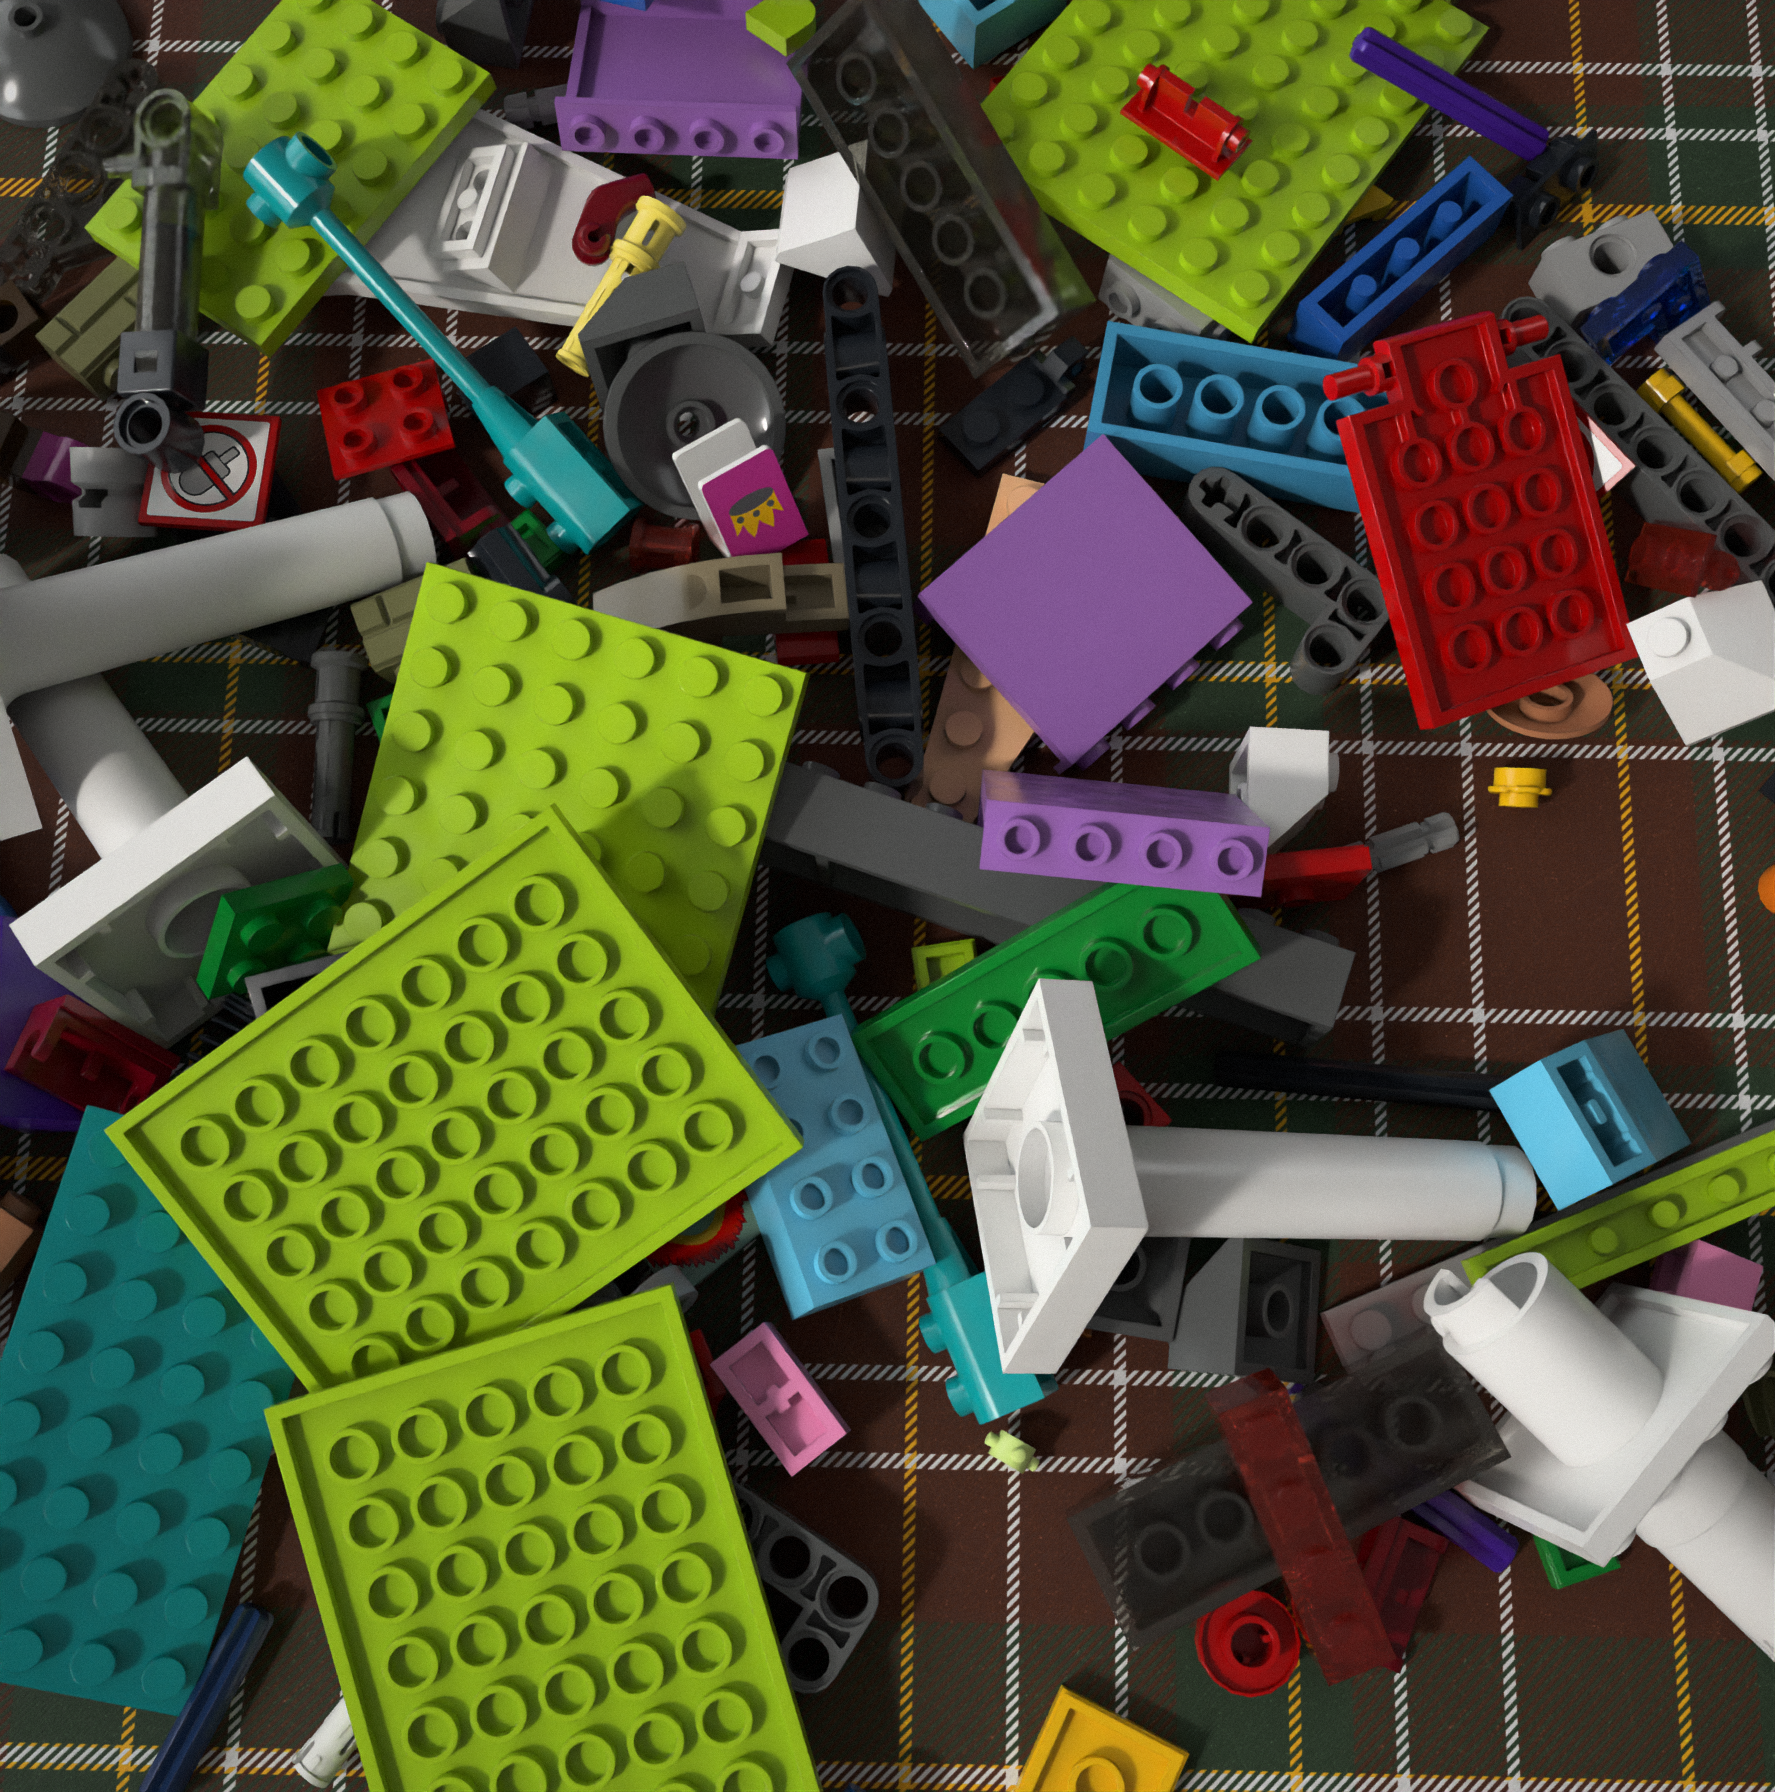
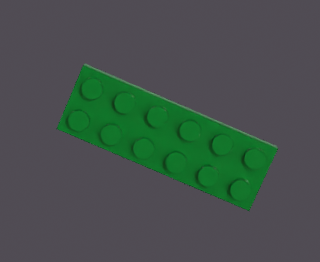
(1134, 943)

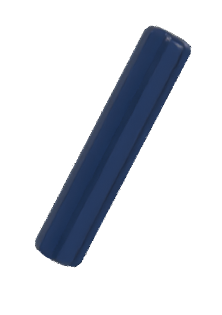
(209, 1699)

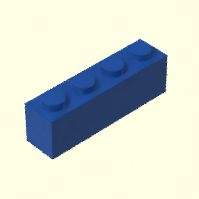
(1400, 264)

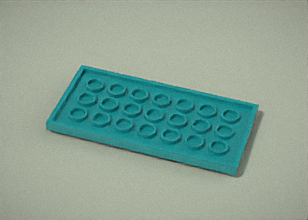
(124, 1444)

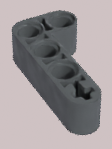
(1276, 572)
(809, 1588)

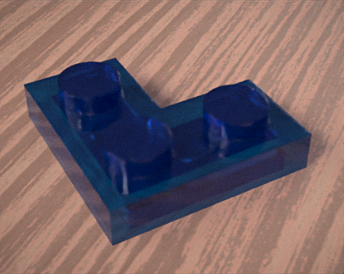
(1659, 300)

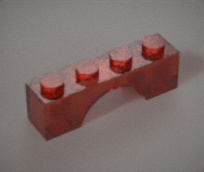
(1300, 1526)

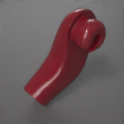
(602, 214)

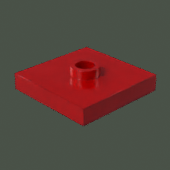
(1309, 877)

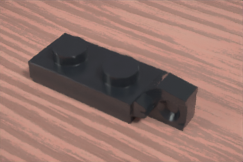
(1013, 407)

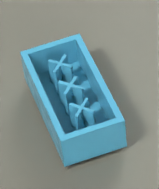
(840, 1205)

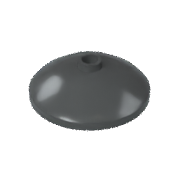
(57, 57)
(678, 376)

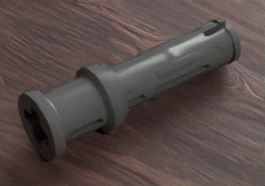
(336, 717)

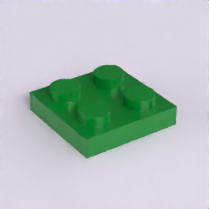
(272, 927)

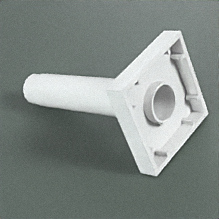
(190, 596)
(142, 915)
(1075, 1189)

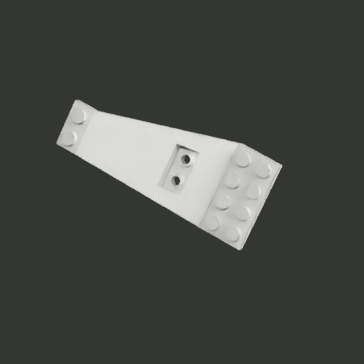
(497, 231)

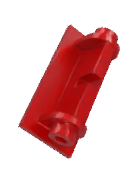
(1195, 130)

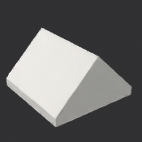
(832, 224)

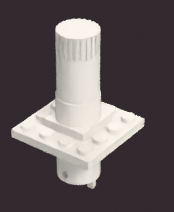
(1621, 1424)

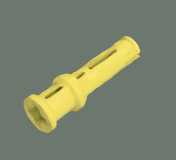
(629, 257)

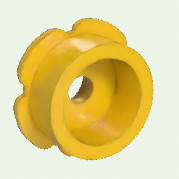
(1519, 786)

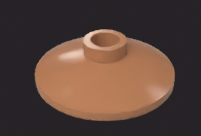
(1559, 711)

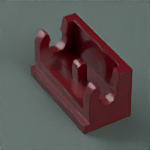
(451, 499)
(88, 1057)
(1397, 1569)

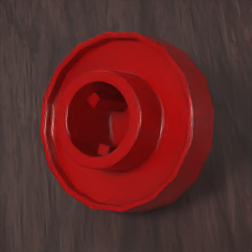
(1248, 1644)

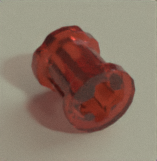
(662, 545)

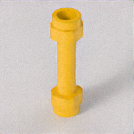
(1663, 395)

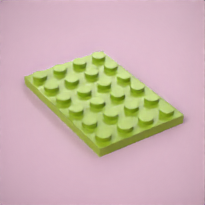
(361, 88)

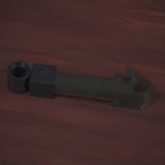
(161, 363)

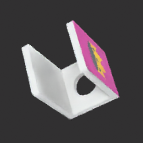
(739, 492)

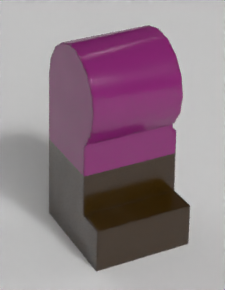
(36, 460)

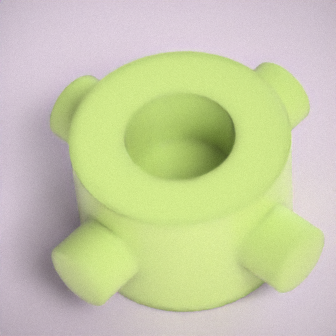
(1012, 1451)

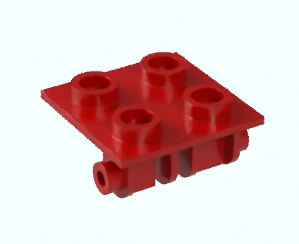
(385, 419)

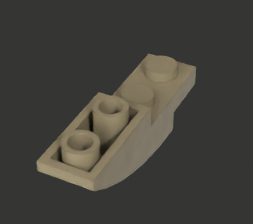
(733, 598)

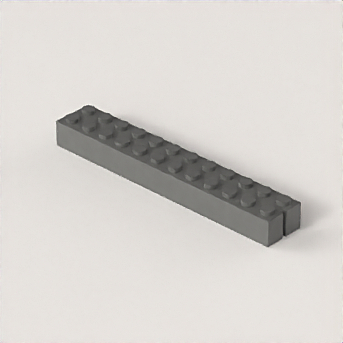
(929, 869)

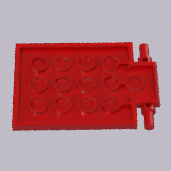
(1481, 516)

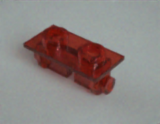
(1679, 561)

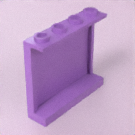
(678, 83)
(1086, 604)
(1121, 833)

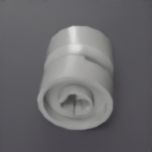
(111, 492)

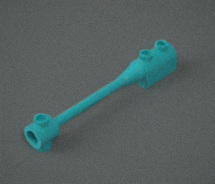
(547, 457)
(818, 962)

